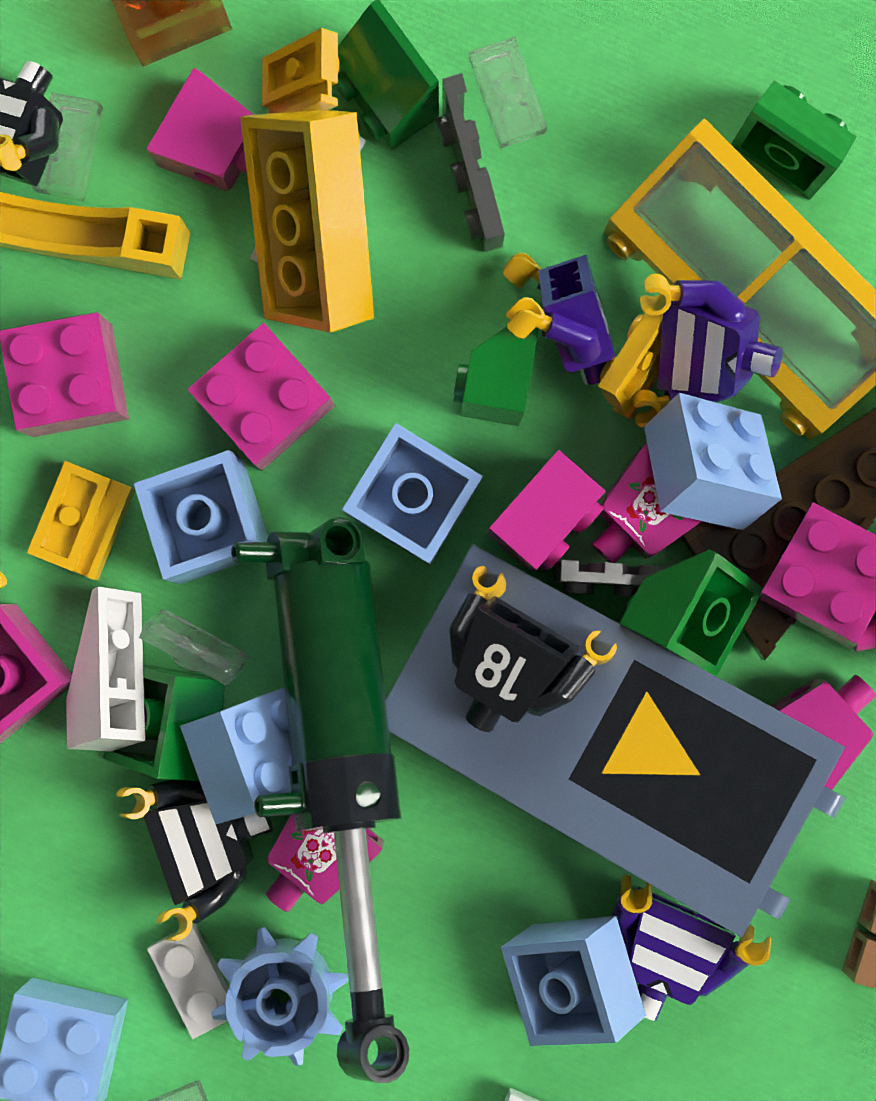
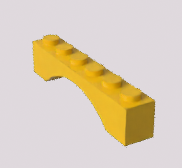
(96, 235)

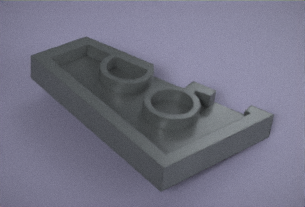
(483, 217)
(582, 577)

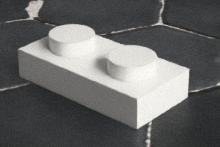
(191, 979)

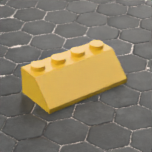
(309, 217)

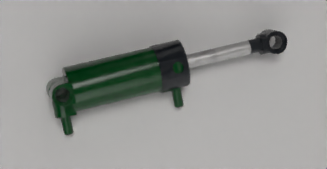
(339, 749)

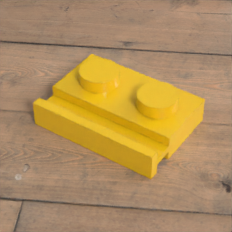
(302, 74)
(634, 366)
(81, 520)

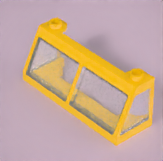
(722, 221)

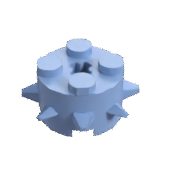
(263, 1020)

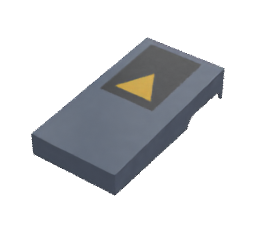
(642, 765)

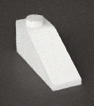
(107, 675)

